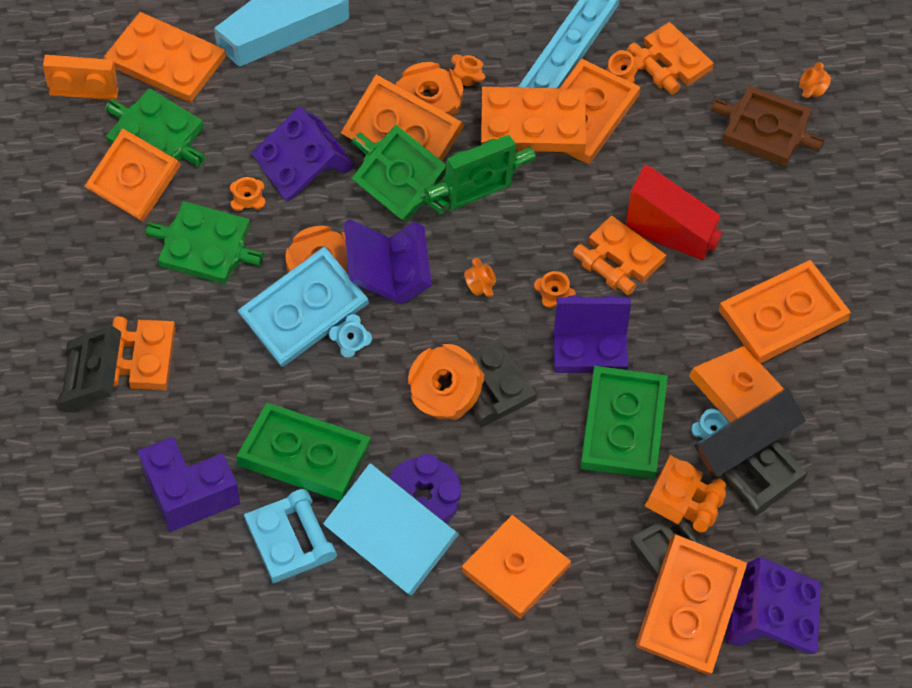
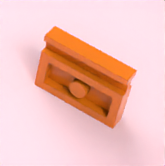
(80, 77)

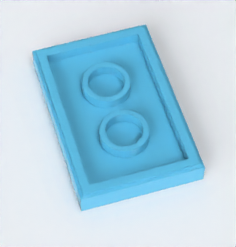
(303, 306)
(391, 529)

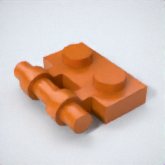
(676, 53)
(624, 248)
(151, 353)
(678, 486)

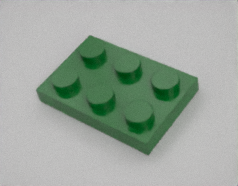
(624, 422)
(303, 451)

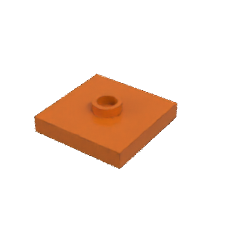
(133, 175)
(735, 382)
(516, 566)

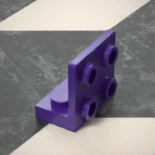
(300, 152)
(386, 265)
(590, 333)
(776, 605)

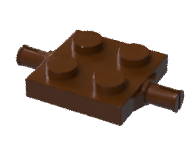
(767, 125)

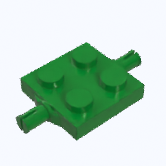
(159, 124)
(398, 172)
(479, 172)
(204, 243)

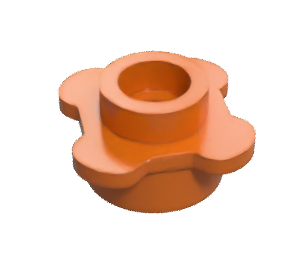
(621, 59)
(468, 69)
(814, 81)
(244, 186)
(480, 278)
(548, 282)

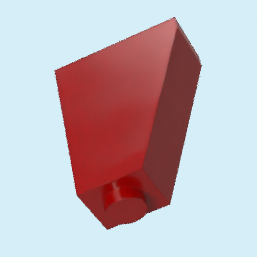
(671, 215)

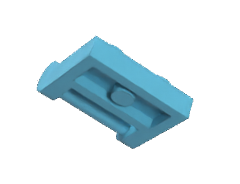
(278, 541)

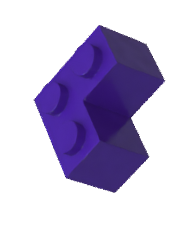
(187, 492)

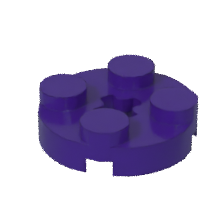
(431, 473)

